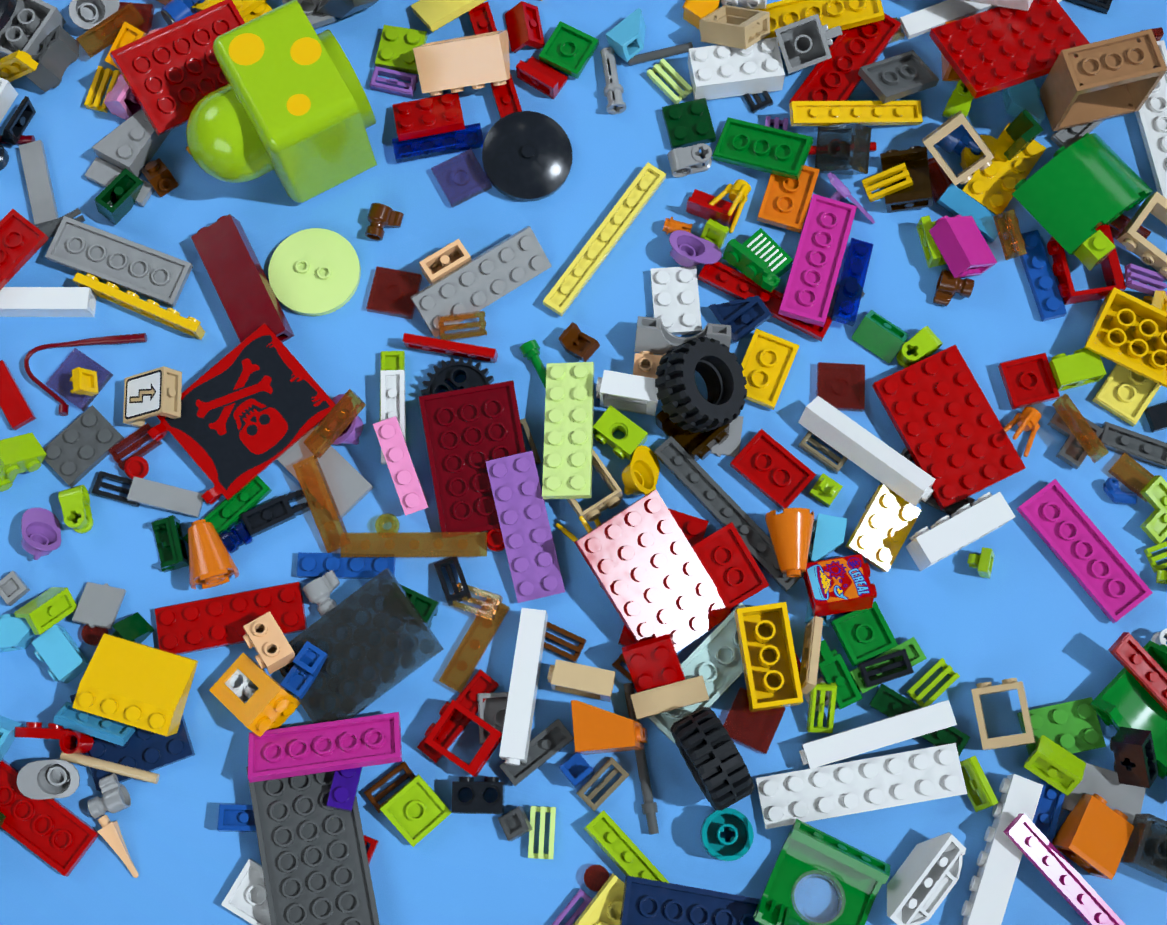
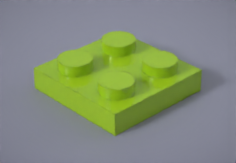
(396, 48)
(415, 810)

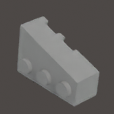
(130, 144)

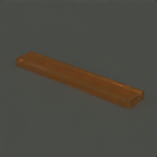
(413, 544)

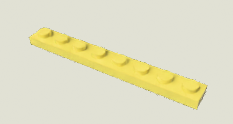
(604, 239)

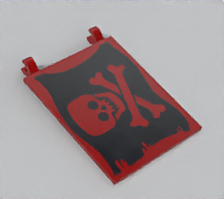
(246, 413)

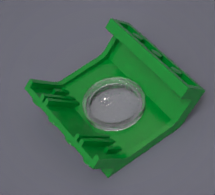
(820, 881)

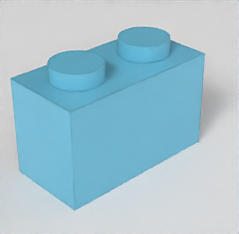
(60, 654)

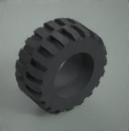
(722, 378)
(712, 758)

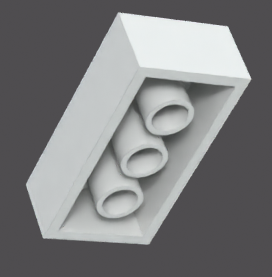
(732, 71)
(955, 533)

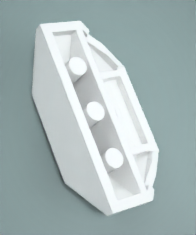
(924, 880)

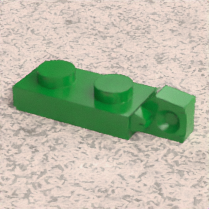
(750, 265)
(835, 671)

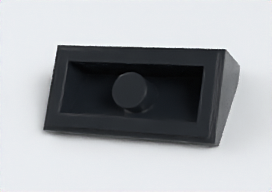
(18, 122)

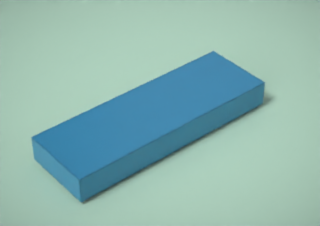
(962, 204)
(93, 725)

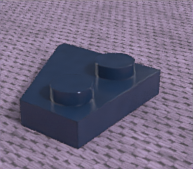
(741, 315)

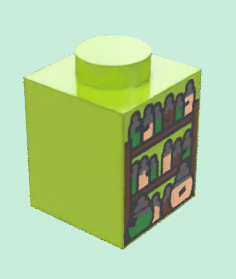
(1094, 250)

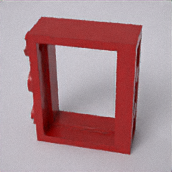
(1110, 267)

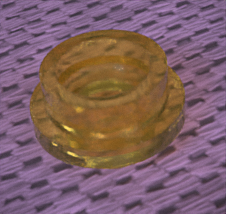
(379, 525)

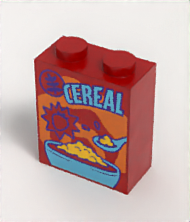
(839, 585)

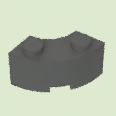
(56, 55)

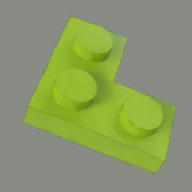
(1156, 524)

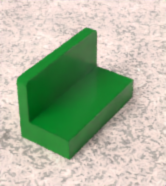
(880, 336)

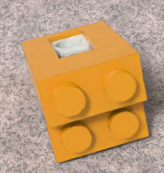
(265, 708)

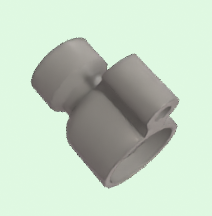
(319, 592)
(114, 797)

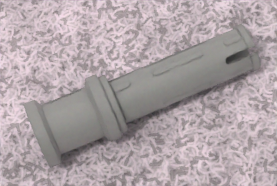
(613, 89)

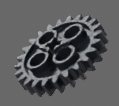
(473, 375)

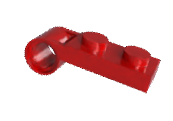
(67, 736)

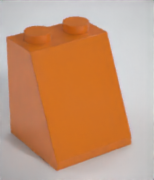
(604, 731)
(1094, 836)

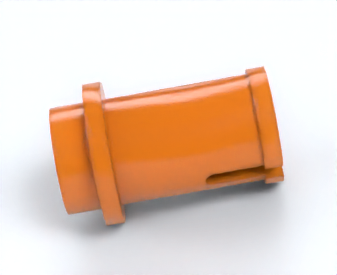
(672, 225)

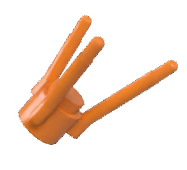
(1025, 421)

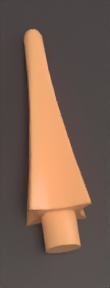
(112, 835)

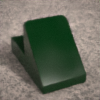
(133, 628)

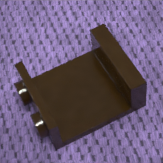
(920, 193)
(695, 444)

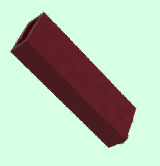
(240, 279)

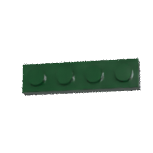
(892, 704)

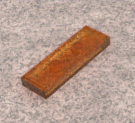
(106, 31)
(334, 423)
(1080, 428)

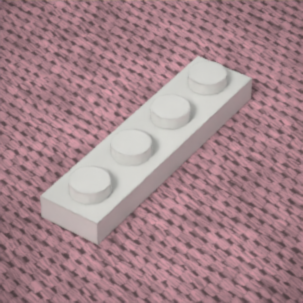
(393, 399)

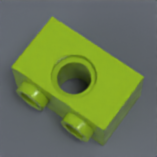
(615, 421)

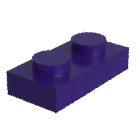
(344, 789)

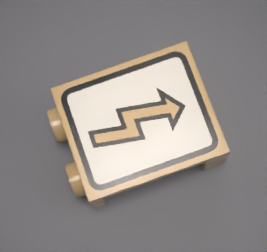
(152, 395)

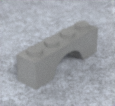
(655, 338)

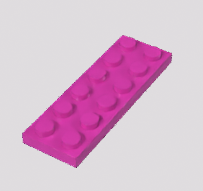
(817, 260)
(1084, 551)
(325, 747)

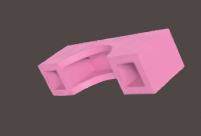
(400, 465)

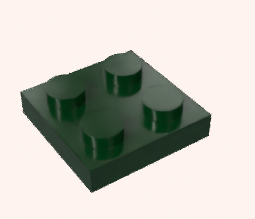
(688, 123)

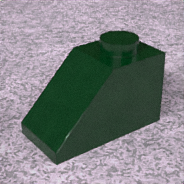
(119, 196)

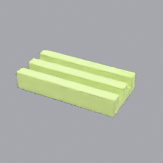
(657, 68)
(540, 855)

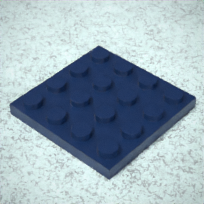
(142, 751)

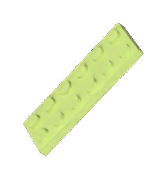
(568, 431)

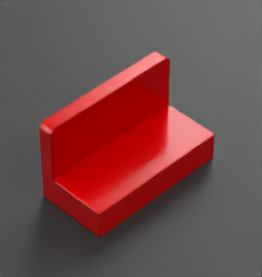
(524, 27)
(541, 76)
(699, 206)

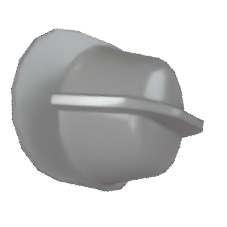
(91, 12)
(48, 779)

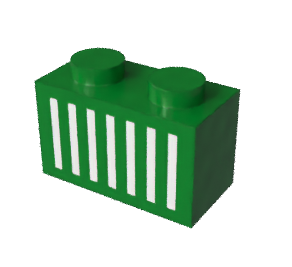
(768, 250)

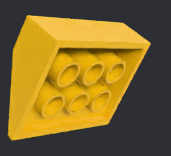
(1131, 335)
(136, 685)

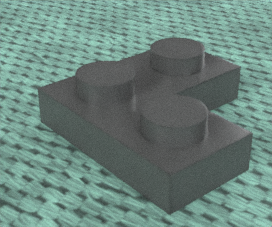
(1071, 451)

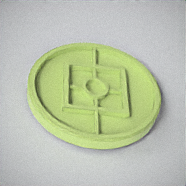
(314, 272)

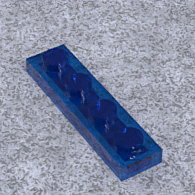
(438, 144)
(852, 282)

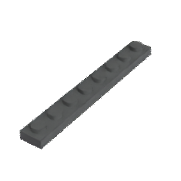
(722, 508)

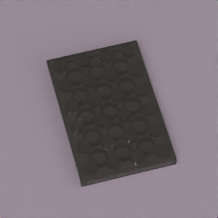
(370, 645)

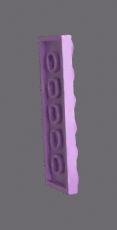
(525, 526)

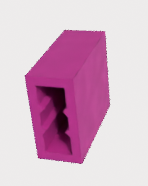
(962, 246)

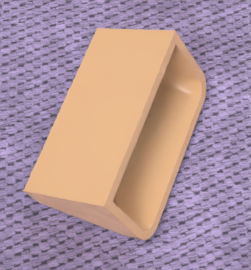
(463, 62)

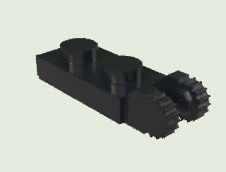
(273, 513)

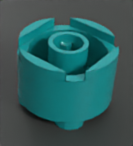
(734, 822)

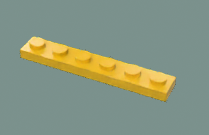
(860, 112)
(146, 308)

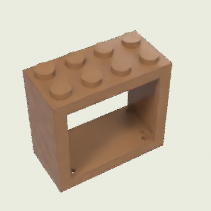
(1103, 80)

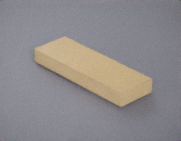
(811, 654)
(669, 697)

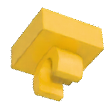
(1159, 300)
(84, 382)

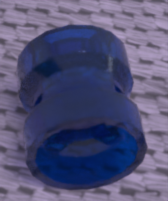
(236, 537)

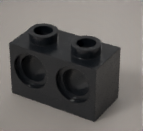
(478, 804)

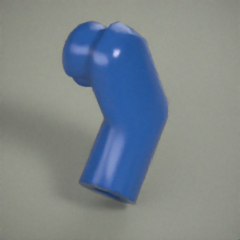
(1112, 489)

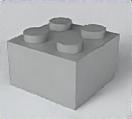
(806, 42)

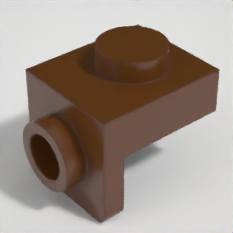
(159, 177)
(578, 343)

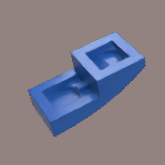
(305, 670)

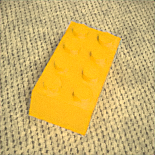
(768, 657)

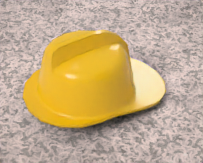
(641, 473)

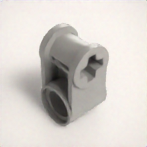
(688, 160)

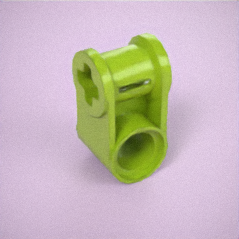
(958, 101)
(920, 346)
(76, 504)

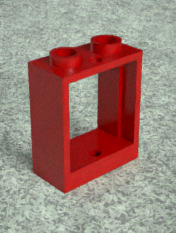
(484, 752)

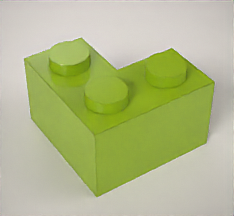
(18, 456)

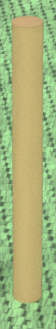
(111, 767)

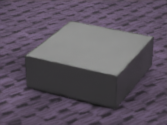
(515, 823)

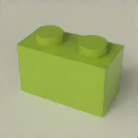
(1076, 369)

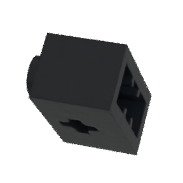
(1134, 757)

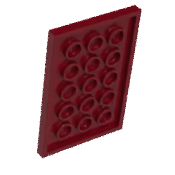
(461, 434)

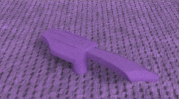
(843, 191)

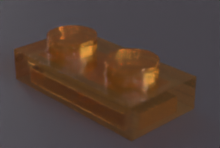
(1010, 234)

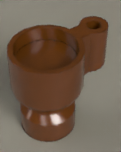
(380, 217)
(948, 286)

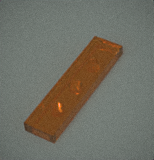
(320, 502)
(472, 648)

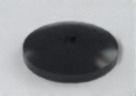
(527, 156)

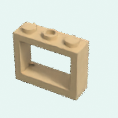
(1133, 241)

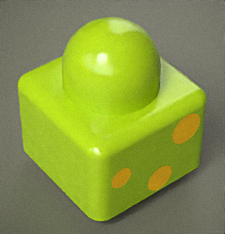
(285, 108)

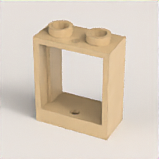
(734, 26)
(945, 129)
(609, 501)
(581, 680)
(1004, 741)

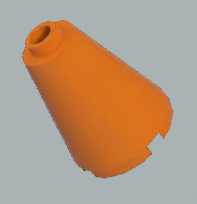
(791, 538)
(208, 557)

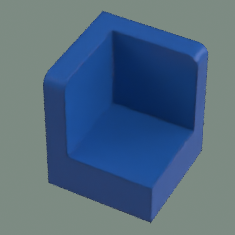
(576, 769)

